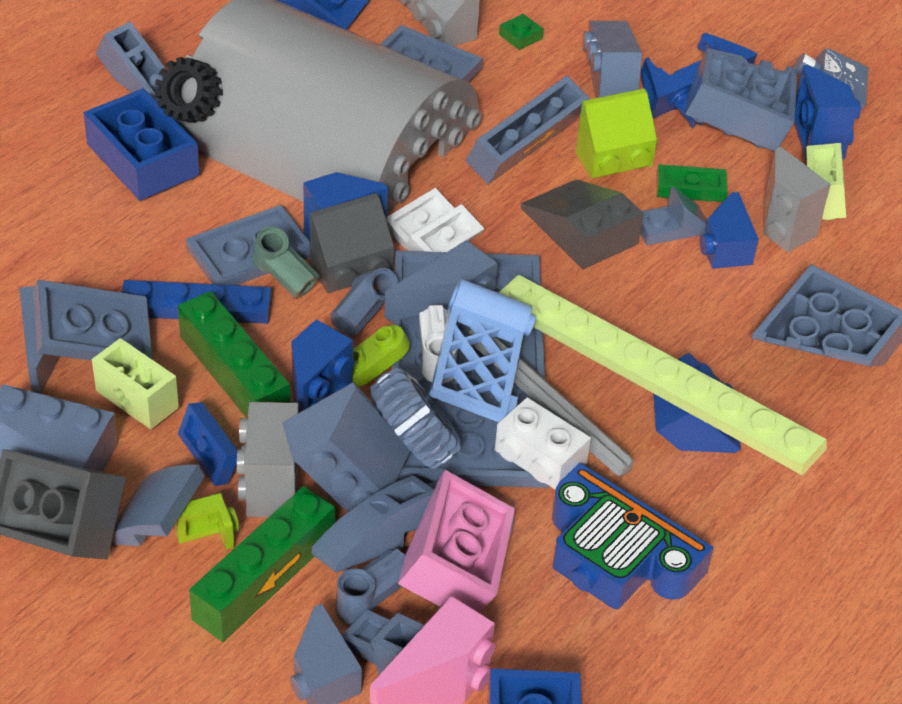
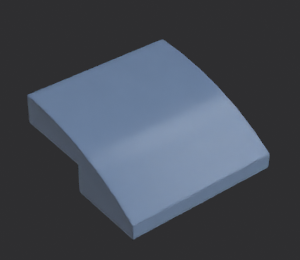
(157, 504)

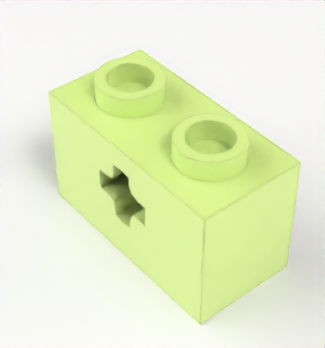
(135, 383)

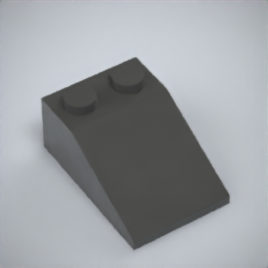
(586, 220)
(58, 504)

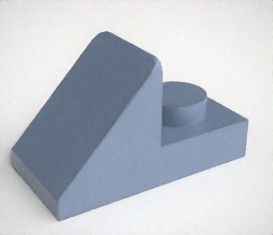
(676, 221)

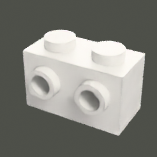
(541, 442)

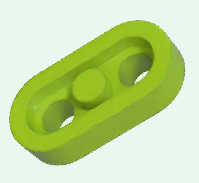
(379, 353)

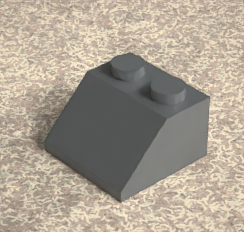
(349, 241)

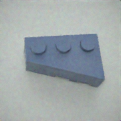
(612, 57)

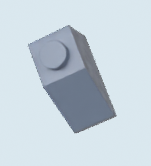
(324, 663)

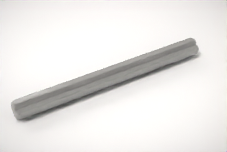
(549, 398)

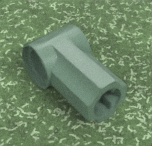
(284, 264)

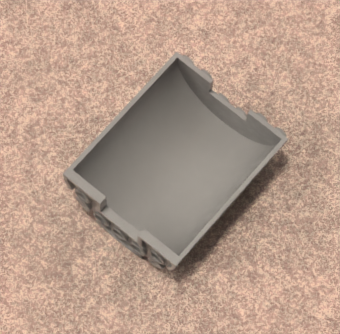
(320, 101)

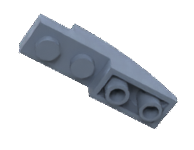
(375, 525)

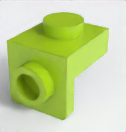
(205, 518)

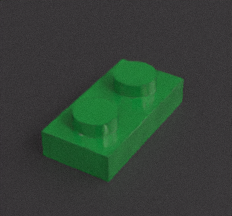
(694, 182)

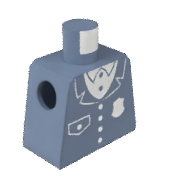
(841, 68)

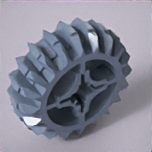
(415, 418)

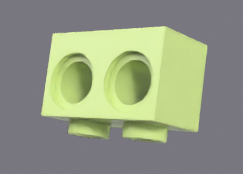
(828, 163)

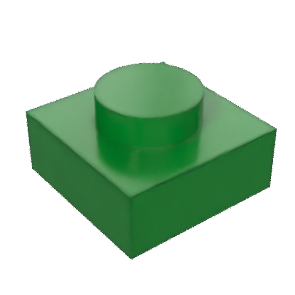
(521, 31)

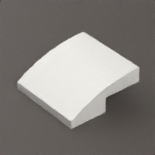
(432, 224)

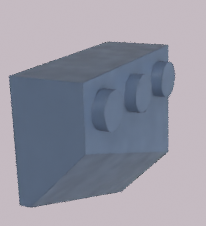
(744, 98)
(833, 321)
(56, 428)

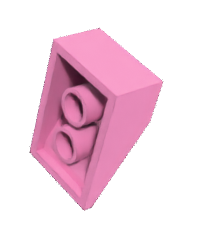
(458, 545)
(441, 661)

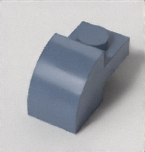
(380, 638)

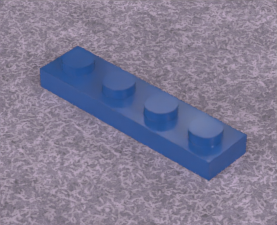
(244, 303)

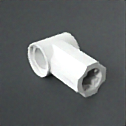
(432, 328)

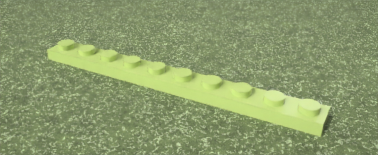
(670, 378)

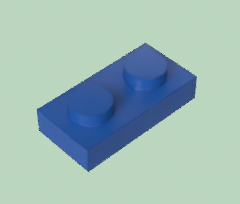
(208, 443)

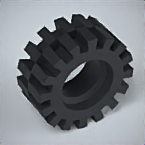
(171, 90)

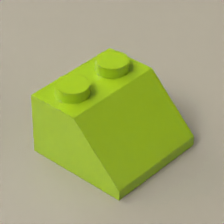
(616, 133)

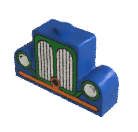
(619, 542)

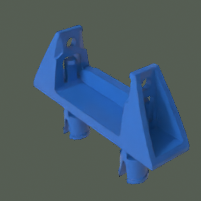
(671, 91)

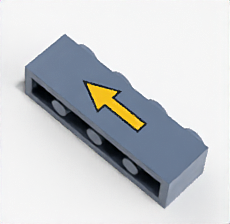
(526, 130)

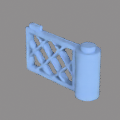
(488, 316)

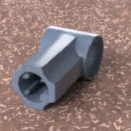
(362, 300)
(368, 586)

